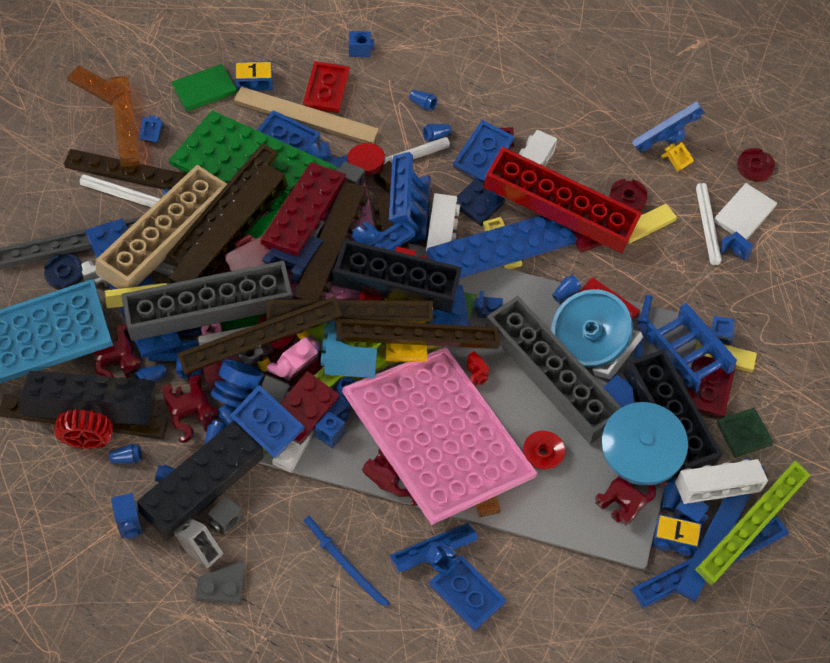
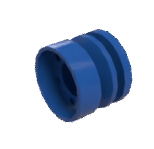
(237, 383)

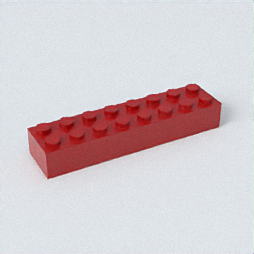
(562, 199)

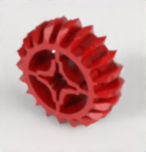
(83, 429)

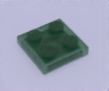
(744, 432)

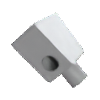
(193, 536)

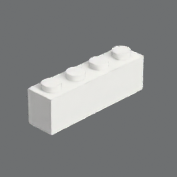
(539, 147)
(443, 220)
(721, 481)

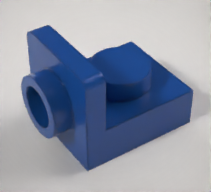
(151, 129)
(738, 244)
(486, 305)

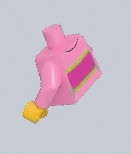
(295, 358)

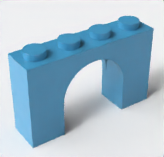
(346, 359)

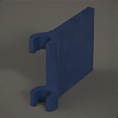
(297, 263)

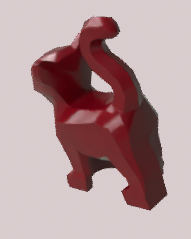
(119, 352)
(187, 404)
(384, 476)
(627, 497)

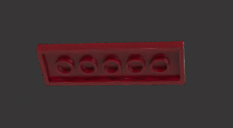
(303, 209)

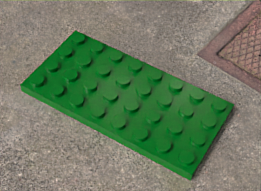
(225, 146)

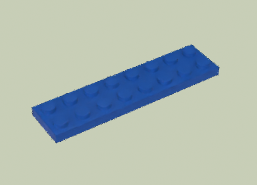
(101, 239)
(503, 245)

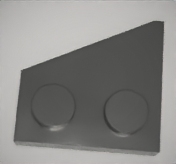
(222, 585)

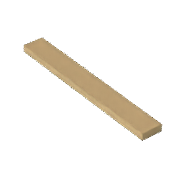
(307, 116)

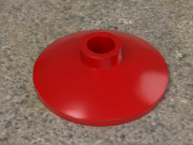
(547, 442)

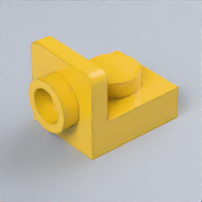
(678, 156)

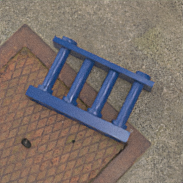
(409, 197)
(700, 332)

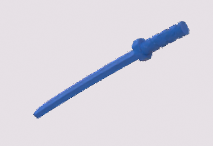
(643, 323)
(326, 542)

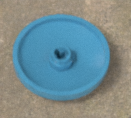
(593, 327)
(644, 443)

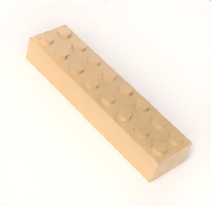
(158, 230)

